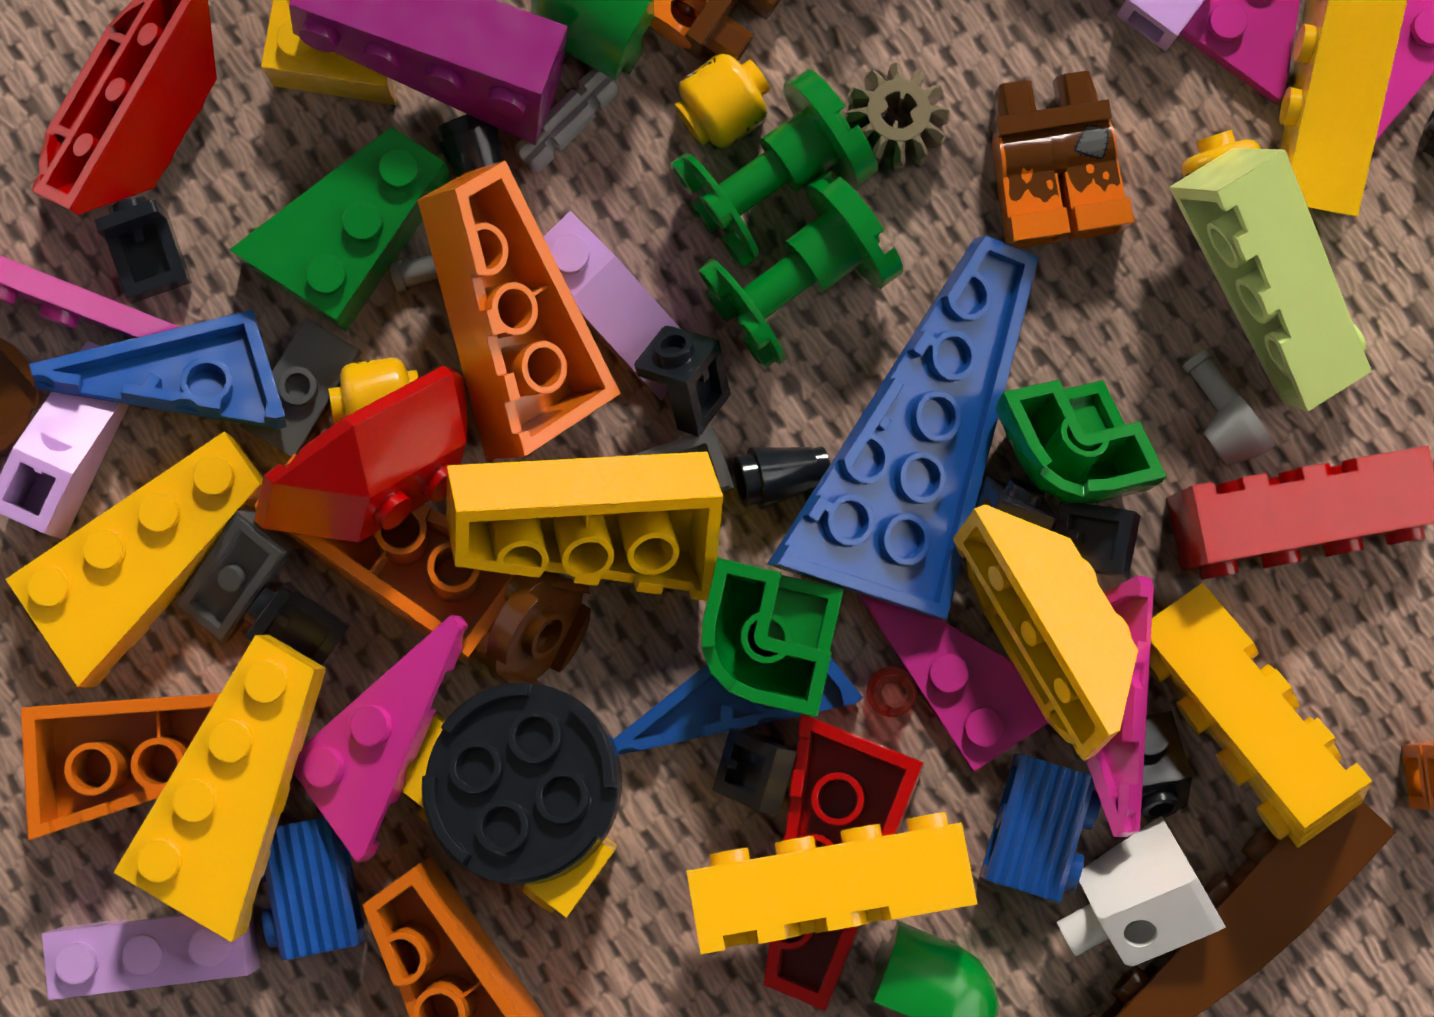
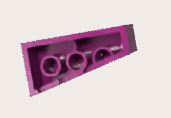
(461, 52)

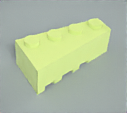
(1274, 272)

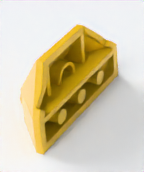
(1051, 624)

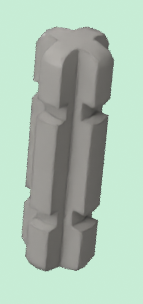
(567, 119)

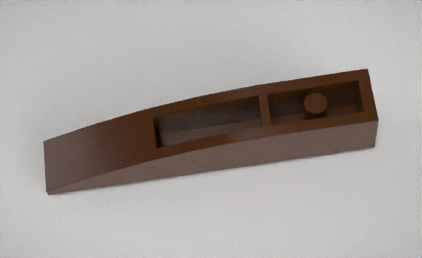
(1264, 911)

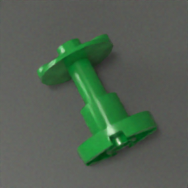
(793, 155)
(818, 255)

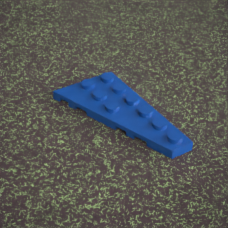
(921, 446)

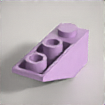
(58, 460)

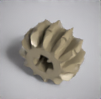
(921, 124)

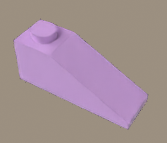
(607, 295)

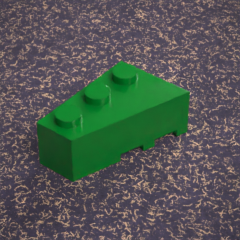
(346, 228)

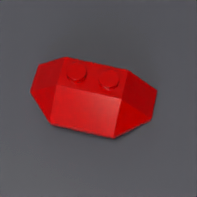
(129, 105)
(372, 463)

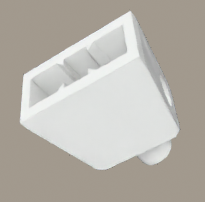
(1141, 899)

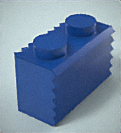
(1040, 828)
(310, 892)

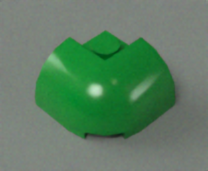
(601, 31)
(1078, 442)
(769, 635)
(931, 977)

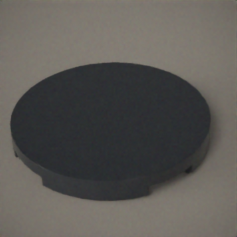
(522, 784)

